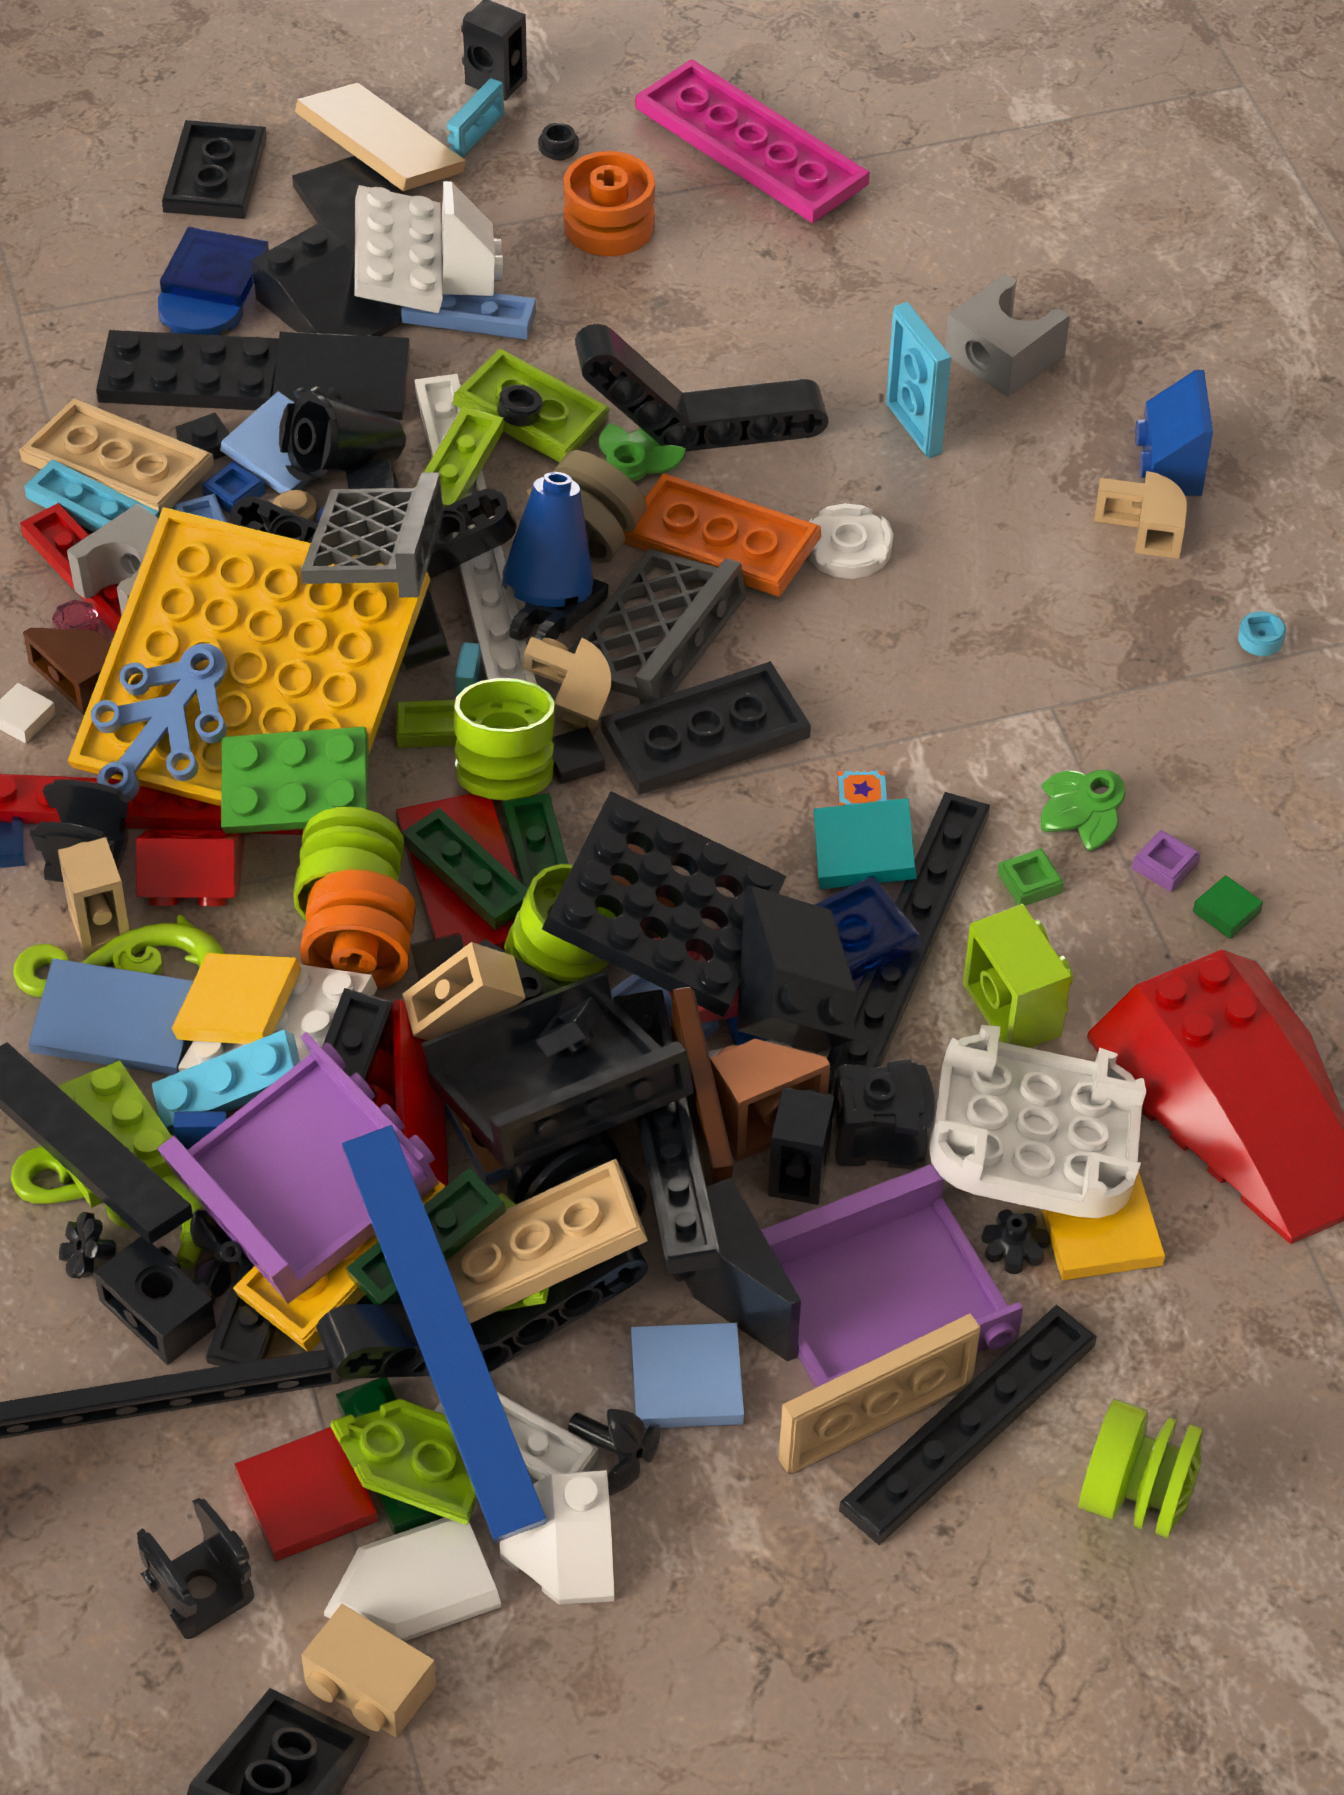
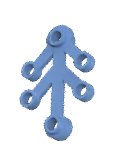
(165, 714)

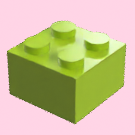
(1017, 977)

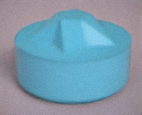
(1261, 633)

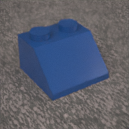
(1177, 434)

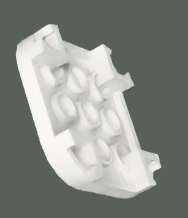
(1037, 1126)

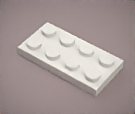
(398, 249)

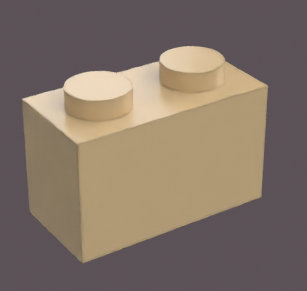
(93, 893)
(463, 991)
(368, 1671)

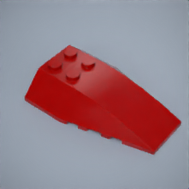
(1236, 1086)

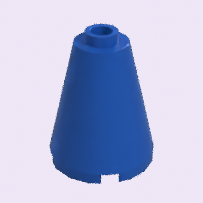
(550, 546)

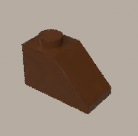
(68, 660)

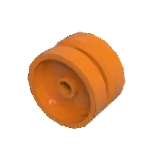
(609, 203)
(359, 925)

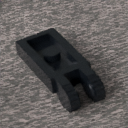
(556, 619)

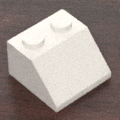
(468, 247)

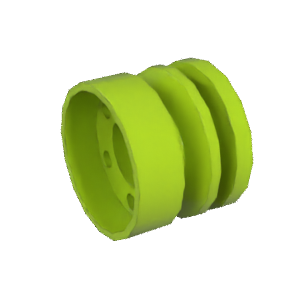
(504, 738)
(344, 841)
(542, 950)
(1141, 1468)

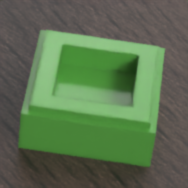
(1030, 877)

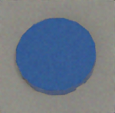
(196, 316)

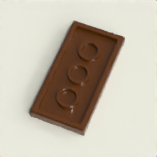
(704, 1103)

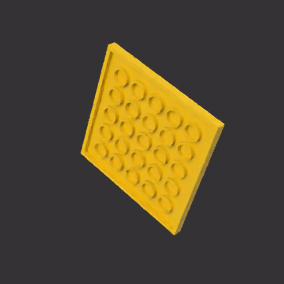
(291, 648)

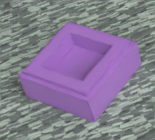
(1166, 860)

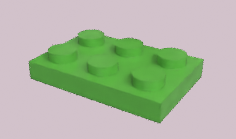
(291, 777)

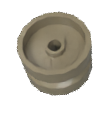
(609, 502)

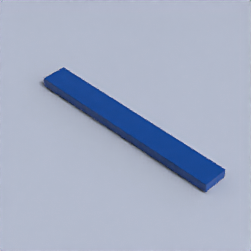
(444, 1334)

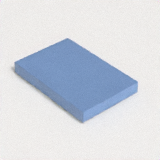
(110, 1017)

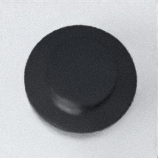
(558, 141)

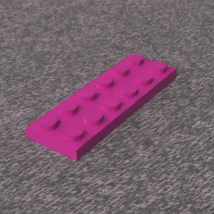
(752, 140)

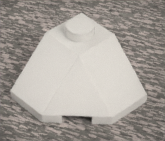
(574, 1547)

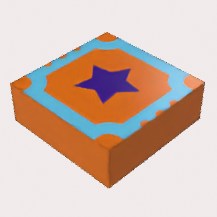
(860, 787)

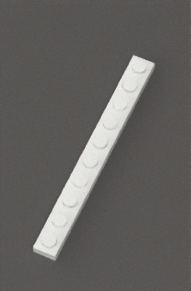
(488, 602)

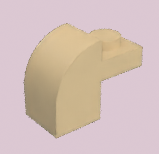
(1153, 507)
(583, 679)

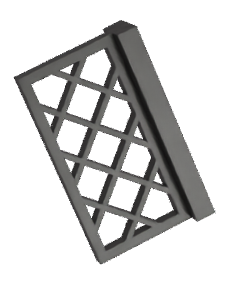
(410, 538)
(684, 636)

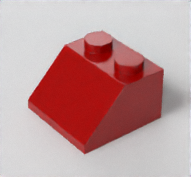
(188, 866)

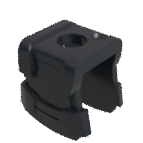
(86, 814)
(882, 1113)
(218, 1557)

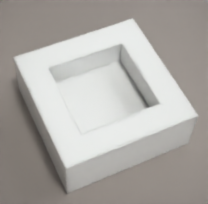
(24, 712)

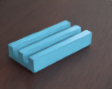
(476, 117)

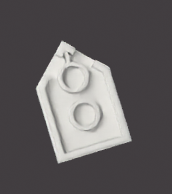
(418, 1580)

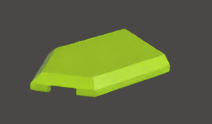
(408, 1457)

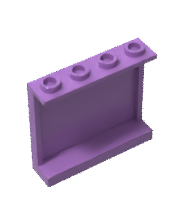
(281, 1174)
(885, 1274)

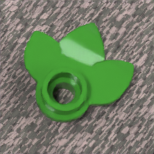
(638, 452)
(1077, 806)

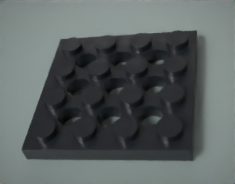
(637, 907)

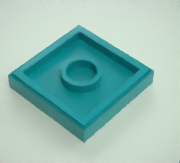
(864, 843)

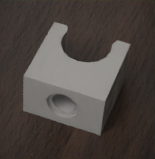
(999, 347)
(112, 554)

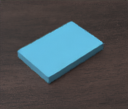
(918, 379)

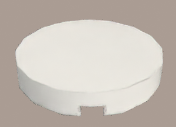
(851, 541)

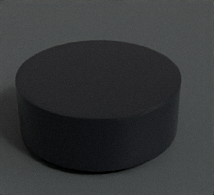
(519, 405)

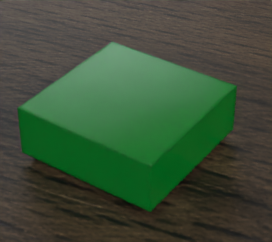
(1227, 906)

